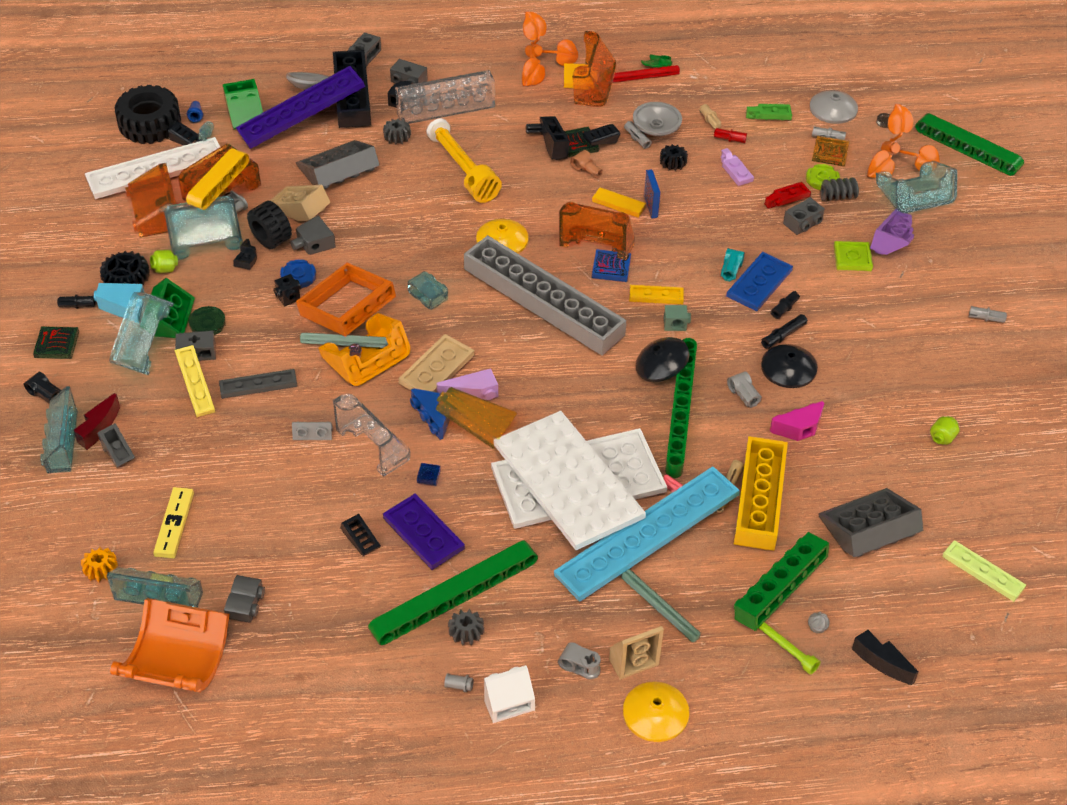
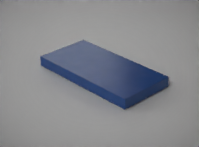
(759, 281)

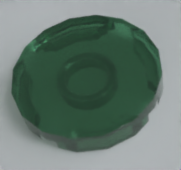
(207, 319)

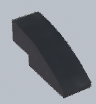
(884, 658)

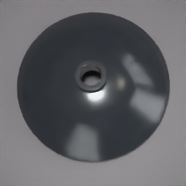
(662, 359)
(789, 366)

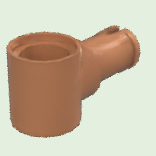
(584, 161)

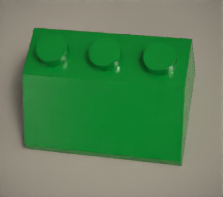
(178, 314)

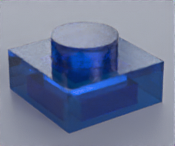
(428, 474)

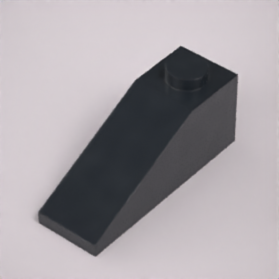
(555, 138)

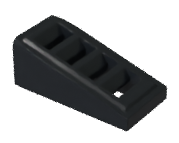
(179, 129)
(603, 135)
(357, 520)

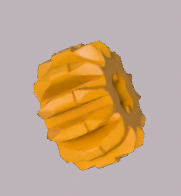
(98, 563)

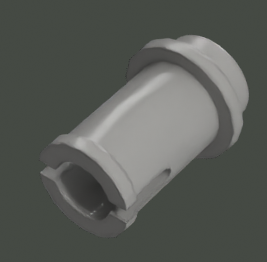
(459, 682)

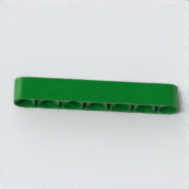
(969, 144)

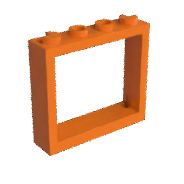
(382, 294)

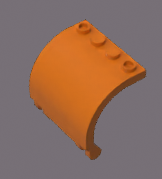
(176, 646)

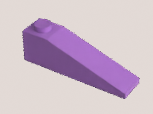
(893, 233)

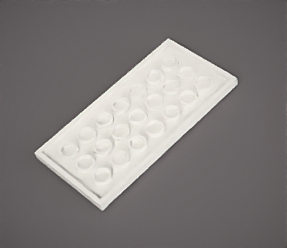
(623, 453)
(569, 480)

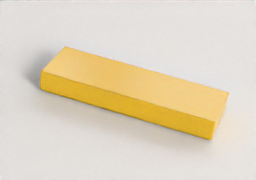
(619, 202)
(656, 294)

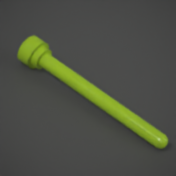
(809, 663)

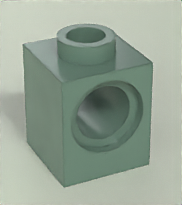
(676, 318)

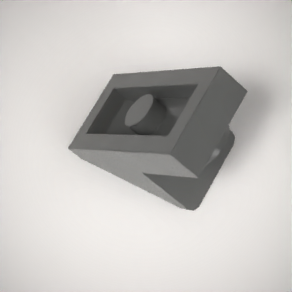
(115, 444)

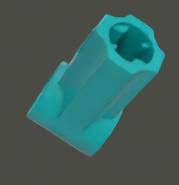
(732, 262)

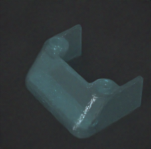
(138, 331)

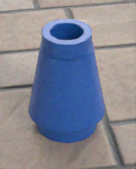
(195, 112)

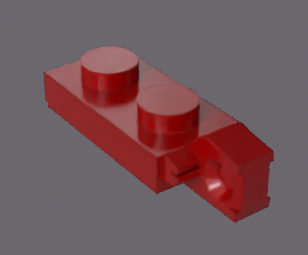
(787, 195)

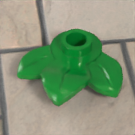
(658, 61)

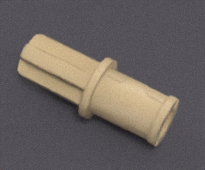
(710, 116)

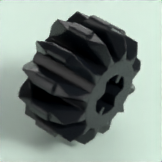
(673, 157)

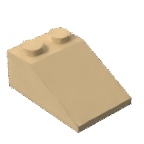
(302, 201)
(637, 653)

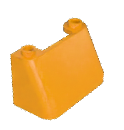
(372, 360)

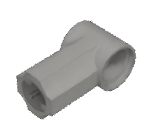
(743, 387)

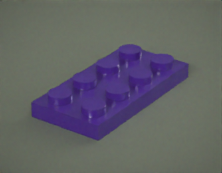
(423, 531)

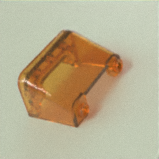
(594, 82)
(149, 198)
(596, 225)

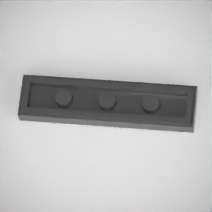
(258, 383)

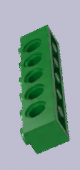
(781, 581)

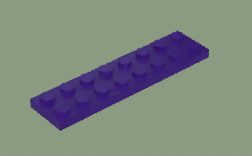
(300, 107)

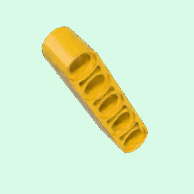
(217, 179)

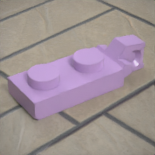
(735, 168)

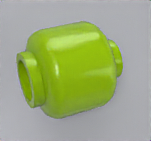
(163, 261)
(944, 430)

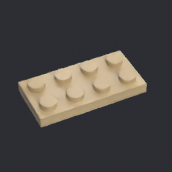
(437, 364)

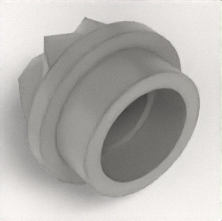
(818, 622)

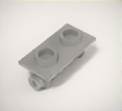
(312, 430)

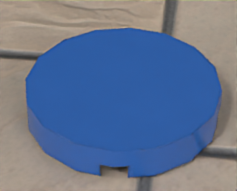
(300, 270)

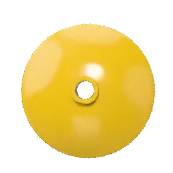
(505, 232)
(654, 721)

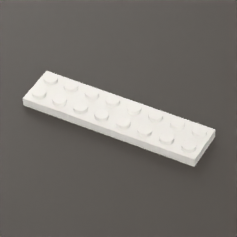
(116, 177)

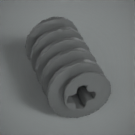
(839, 187)

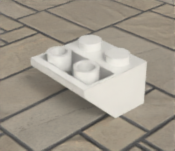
(509, 694)

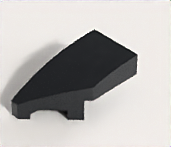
(246, 257)

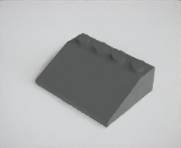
(339, 163)
(872, 521)

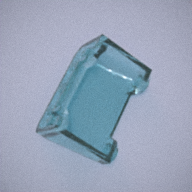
(932, 189)
(196, 227)

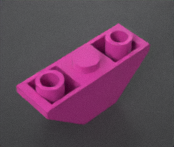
(799, 422)

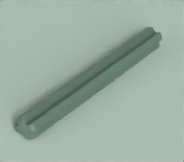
(340, 340)
(661, 605)

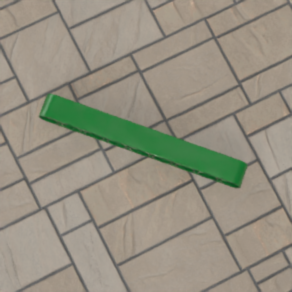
(680, 414)
(452, 592)

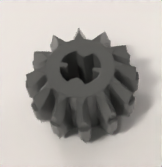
(397, 131)
(466, 627)

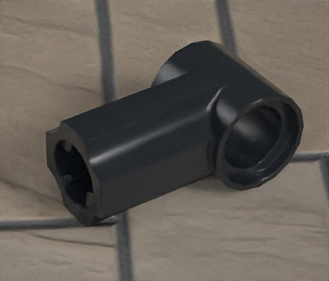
(41, 386)

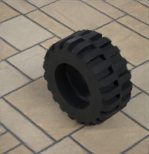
(147, 113)

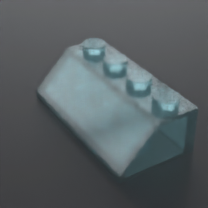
(59, 433)
(136, 586)

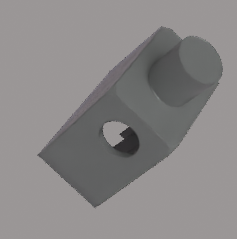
(314, 237)

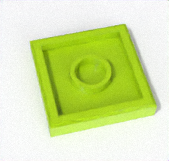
(853, 256)

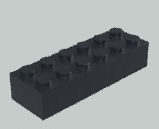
(355, 108)

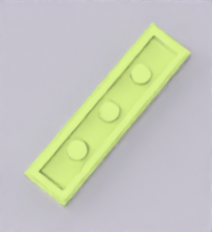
(984, 570)

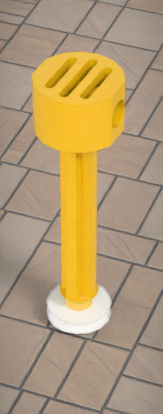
(480, 179)

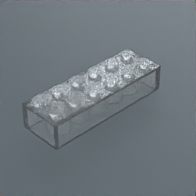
(445, 97)

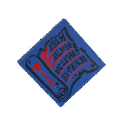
(652, 193)
(610, 267)

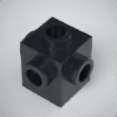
(287, 289)

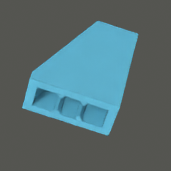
(115, 296)

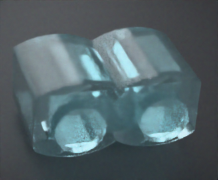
(428, 290)

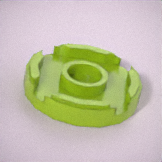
(820, 172)

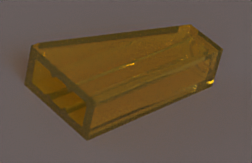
(475, 415)

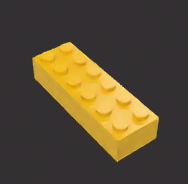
(761, 493)

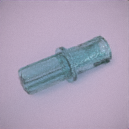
(205, 130)

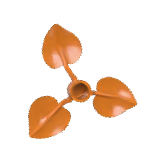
(533, 71)
(899, 122)

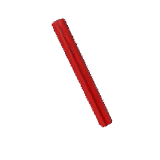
(646, 73)

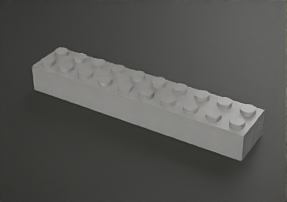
(545, 295)

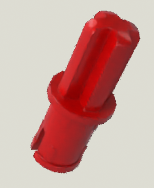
(730, 135)

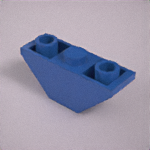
(426, 404)

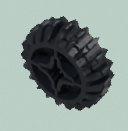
(125, 269)

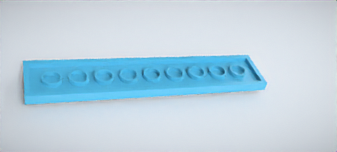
(637, 541)

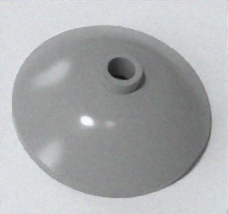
(304, 79)
(833, 107)
(657, 118)

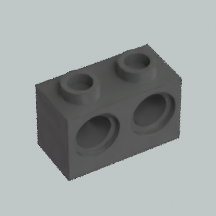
(370, 44)
(803, 216)

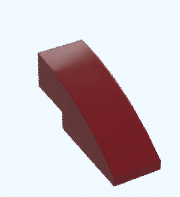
(97, 420)

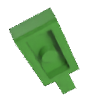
(769, 111)

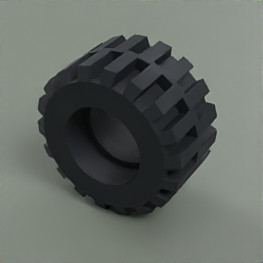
(269, 224)

